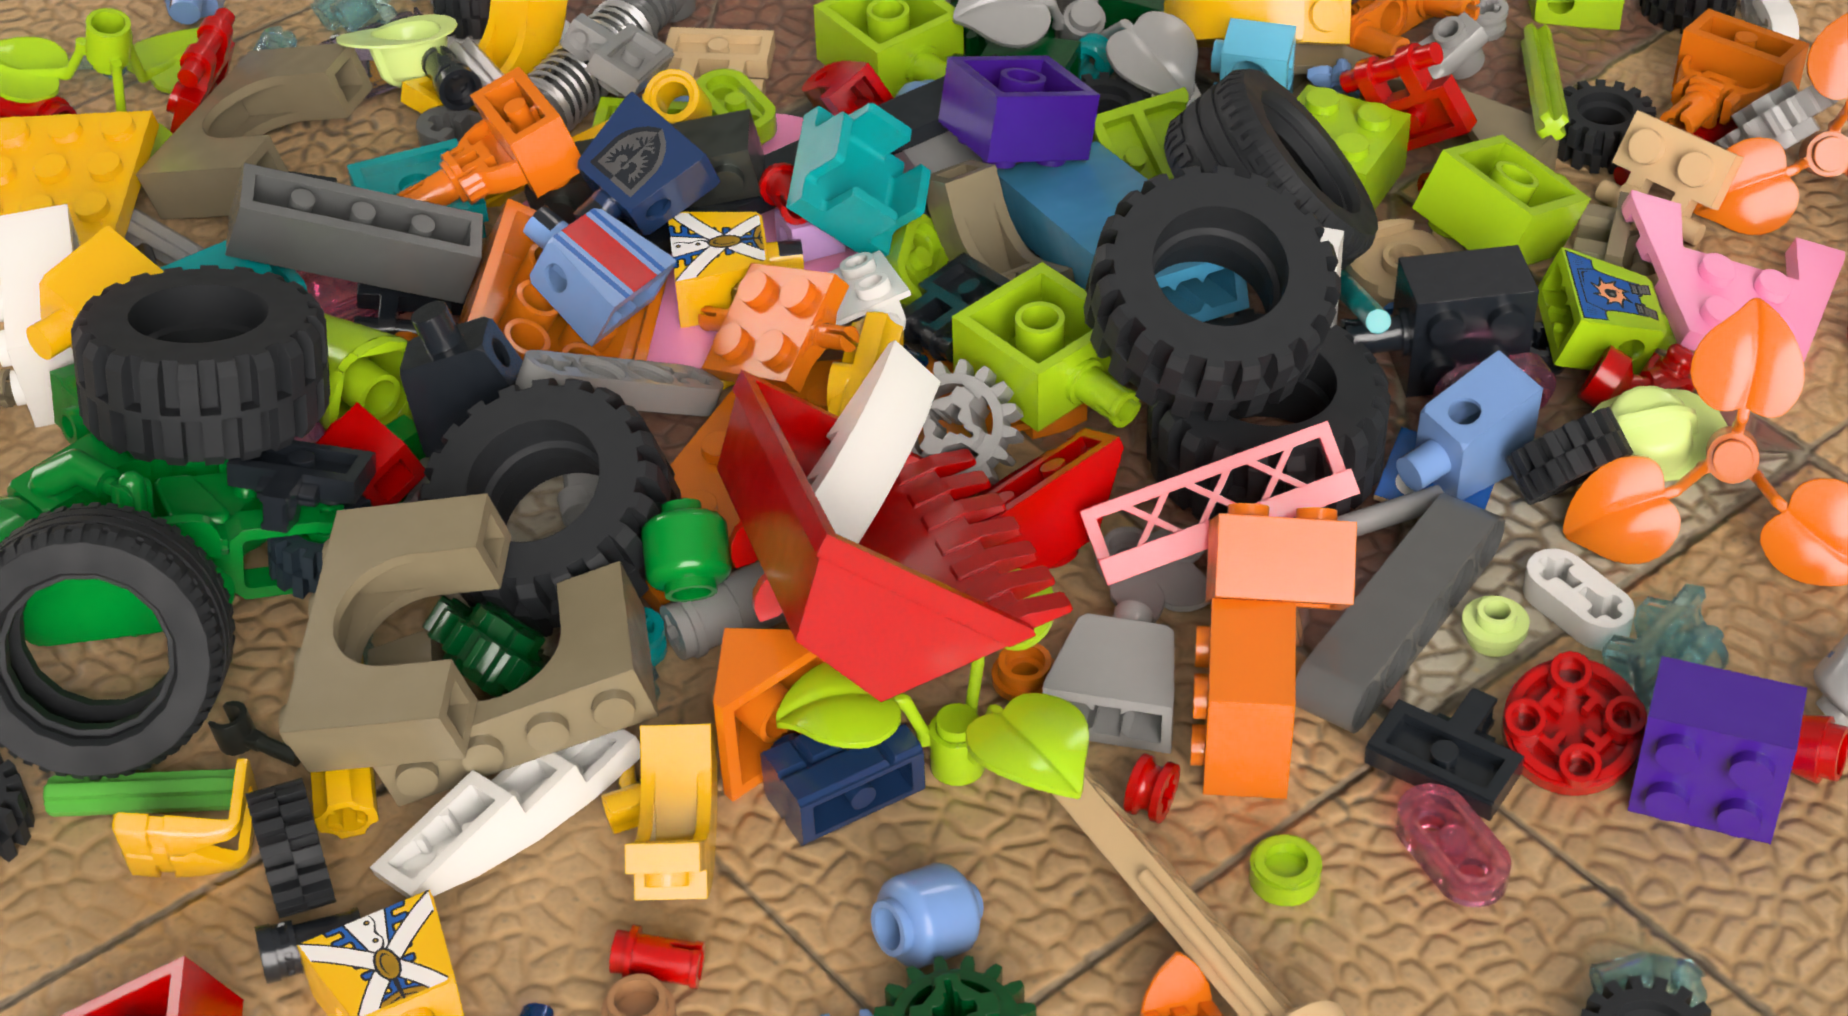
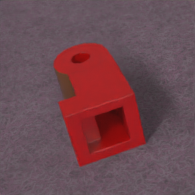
(845, 87)

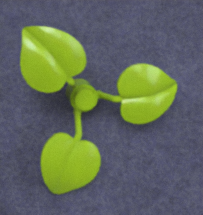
(35, 65)
(1031, 741)

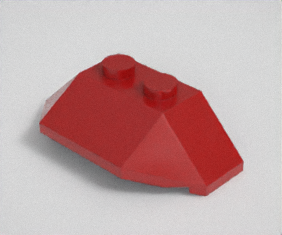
(1054, 489)

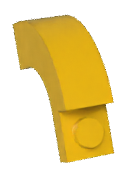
(1316, 20)
(515, 36)
(677, 813)

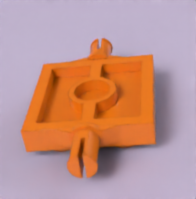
(777, 326)

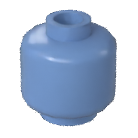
(927, 915)

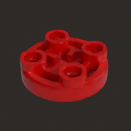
(1574, 725)

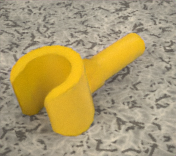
(623, 804)

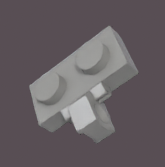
(618, 60)

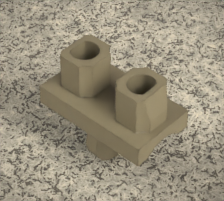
(1608, 238)

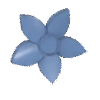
(1329, 77)

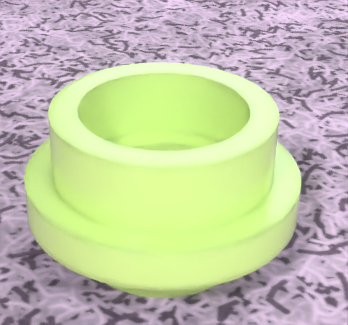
(1494, 625)

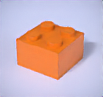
(1245, 698)

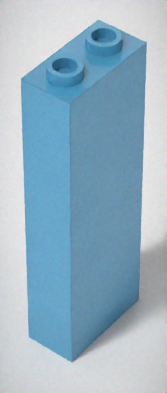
(1065, 210)

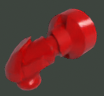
(1615, 374)

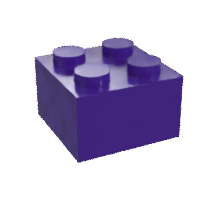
(1018, 109)
(1717, 749)

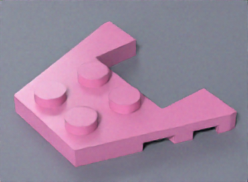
(1707, 288)

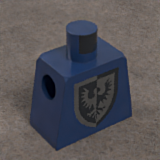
(643, 168)

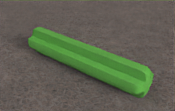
(140, 793)

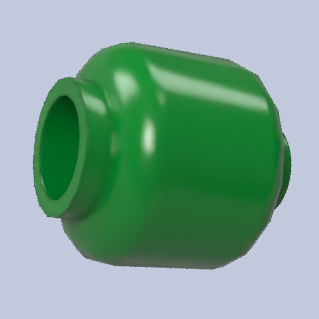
(686, 551)

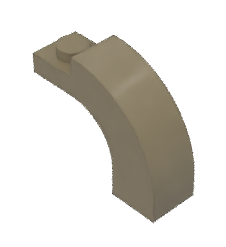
(974, 220)

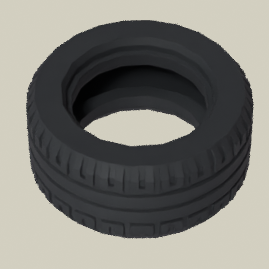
(1266, 131)
(170, 577)

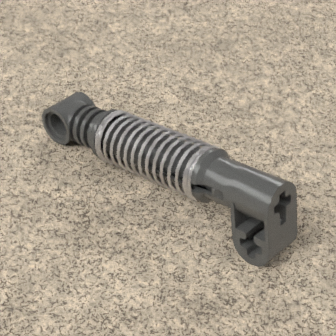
(564, 79)

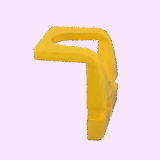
(185, 843)

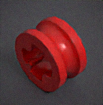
(1151, 788)

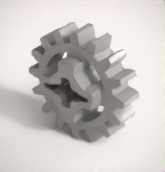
(1780, 116)
(969, 407)

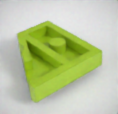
(1139, 131)

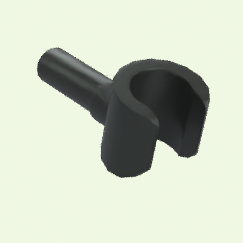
(242, 736)

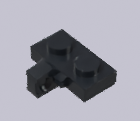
(302, 476)
(1448, 751)

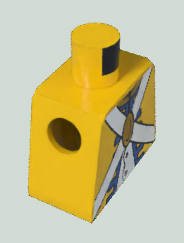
(715, 255)
(384, 964)

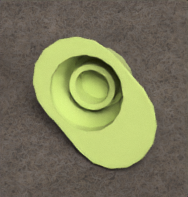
(402, 44)
(1666, 426)

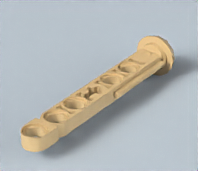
(1180, 908)

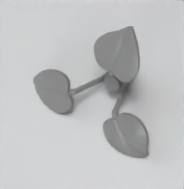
(1152, 54)

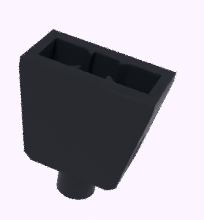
(453, 370)

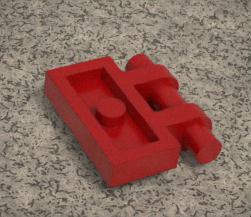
(202, 65)
(1435, 105)

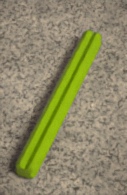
(1544, 82)

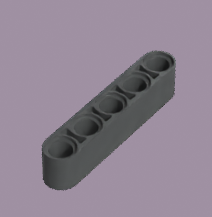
(1398, 612)

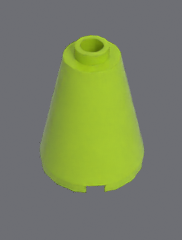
(365, 371)

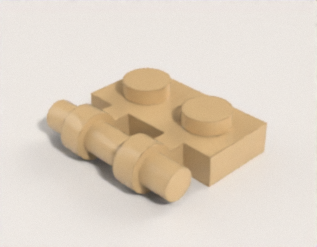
(712, 49)
(1674, 160)

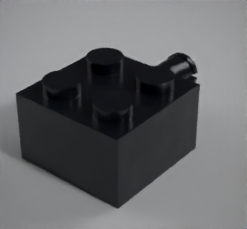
(1454, 314)

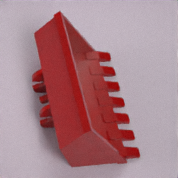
(920, 583)

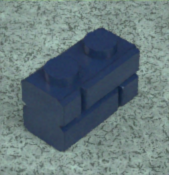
(830, 786)

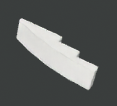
(873, 441)
(495, 819)

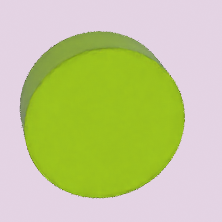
(1285, 870)

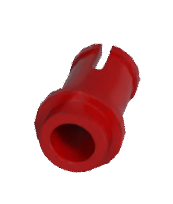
(775, 187)
(658, 956)

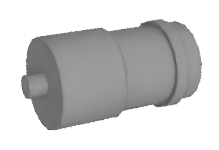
(700, 624)

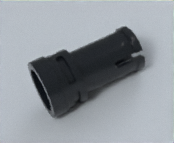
(450, 78)
(279, 942)

